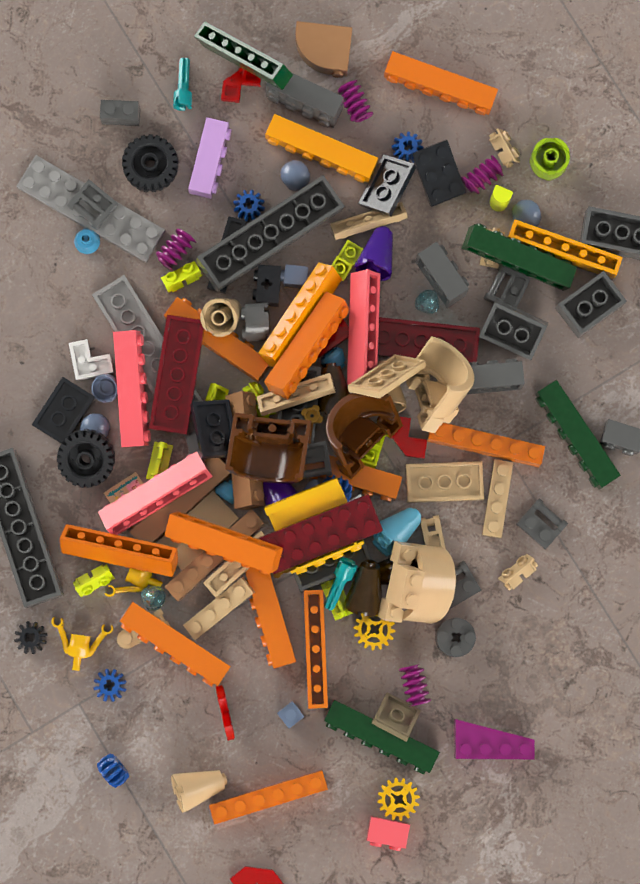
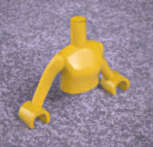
(139, 578)
(79, 644)

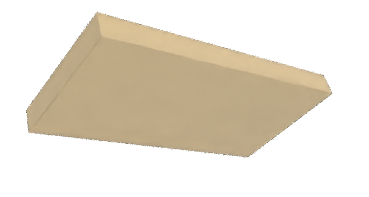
(387, 376)
(444, 482)
(211, 510)

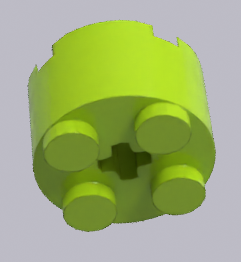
(550, 148)

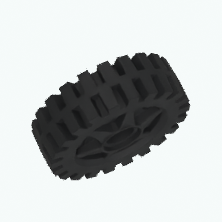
(147, 149)
(86, 473)

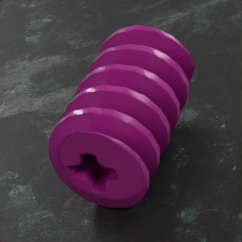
(354, 102)
(482, 175)
(175, 248)
(415, 686)

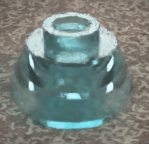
(427, 302)
(153, 597)

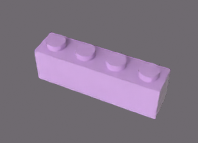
(208, 158)

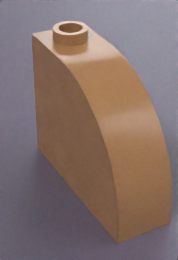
(324, 47)

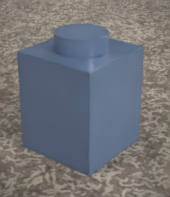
(294, 276)
(290, 714)

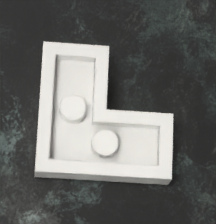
(84, 365)

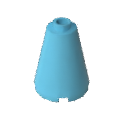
(396, 528)

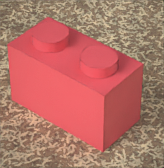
(387, 832)

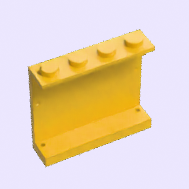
(307, 504)

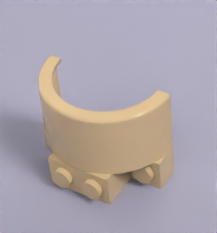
(440, 398)
(420, 590)

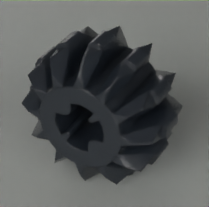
(29, 644)

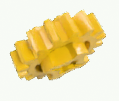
(380, 636)
(392, 806)

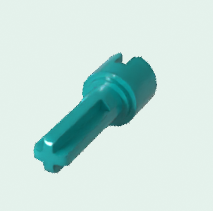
(183, 95)
(344, 572)

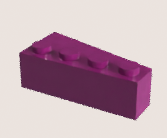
(481, 742)

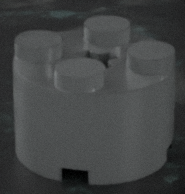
(256, 322)
(455, 649)

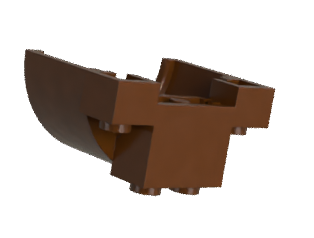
(355, 433)
(273, 453)

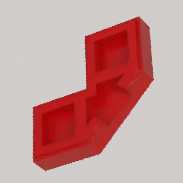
(232, 85)
(409, 446)
(227, 722)
(254, 875)

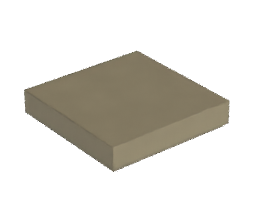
(396, 716)

